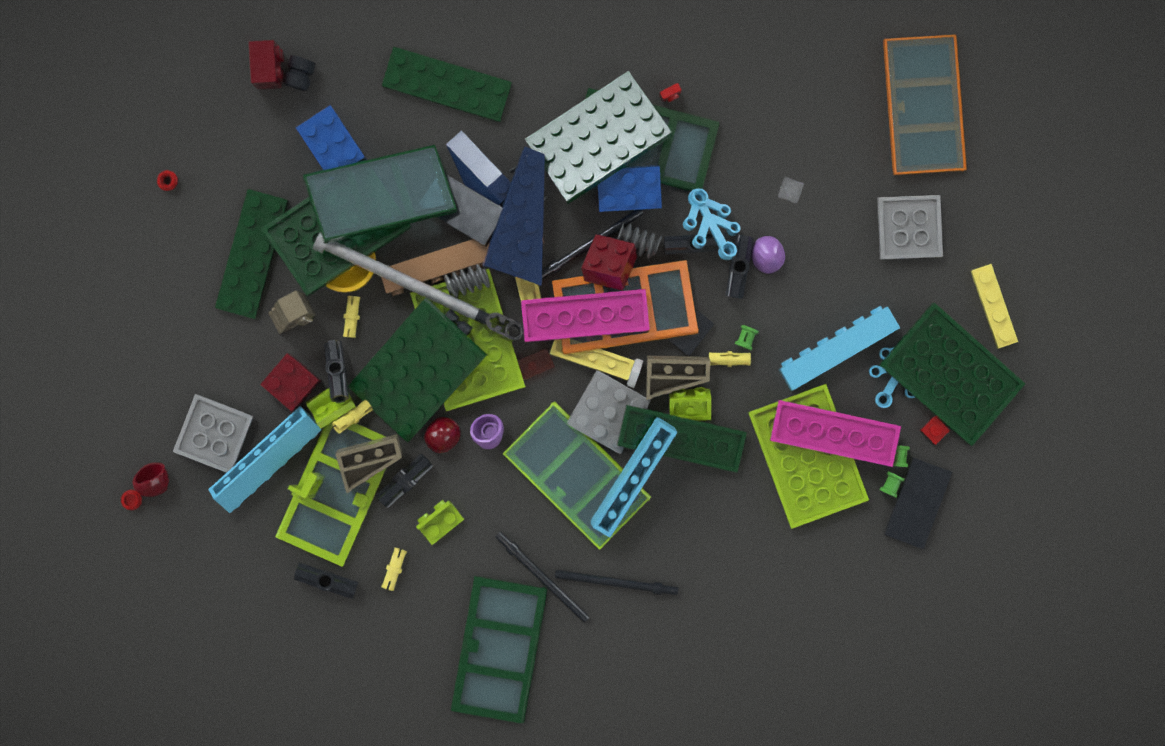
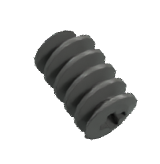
(641, 241)
(467, 281)

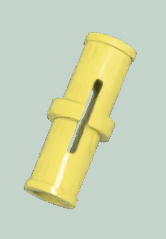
(351, 316)
(730, 359)
(352, 417)
(394, 569)

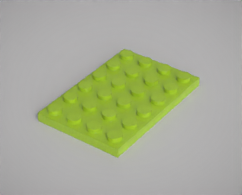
(499, 369)
(807, 480)

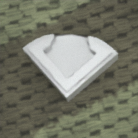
(634, 373)

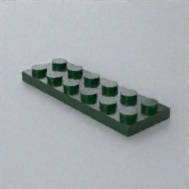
(446, 84)
(250, 255)
(694, 440)

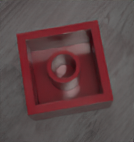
(266, 64)
(609, 262)
(290, 382)

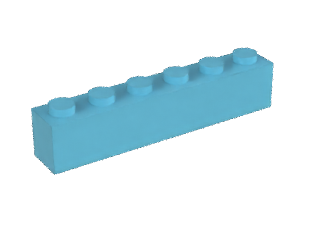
(839, 348)
(264, 459)
(633, 477)

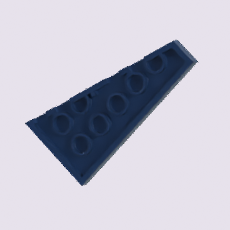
(519, 231)

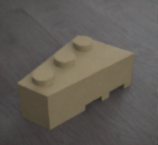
(291, 311)
(675, 373)
(367, 459)

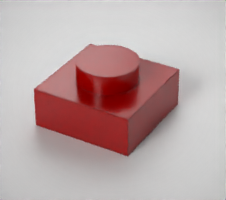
(671, 93)
(934, 430)

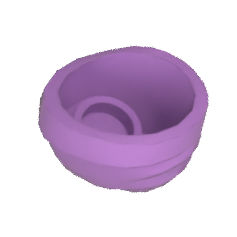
(768, 254)
(487, 431)

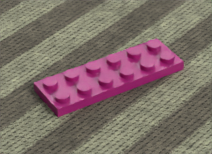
(585, 315)
(835, 433)

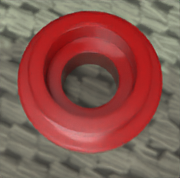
(161, 178)

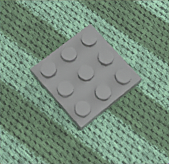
(910, 227)
(602, 409)
(213, 433)

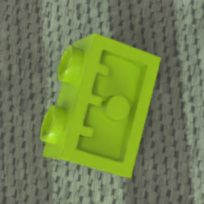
(691, 403)
(327, 411)
(310, 484)
(440, 521)

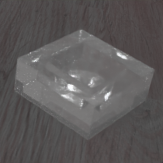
(790, 190)

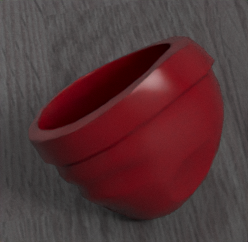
(442, 434)
(151, 480)

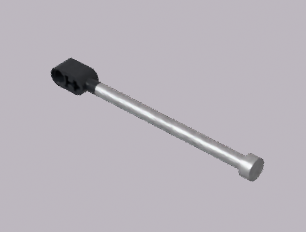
(422, 289)

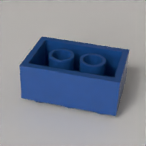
(330, 140)
(631, 189)

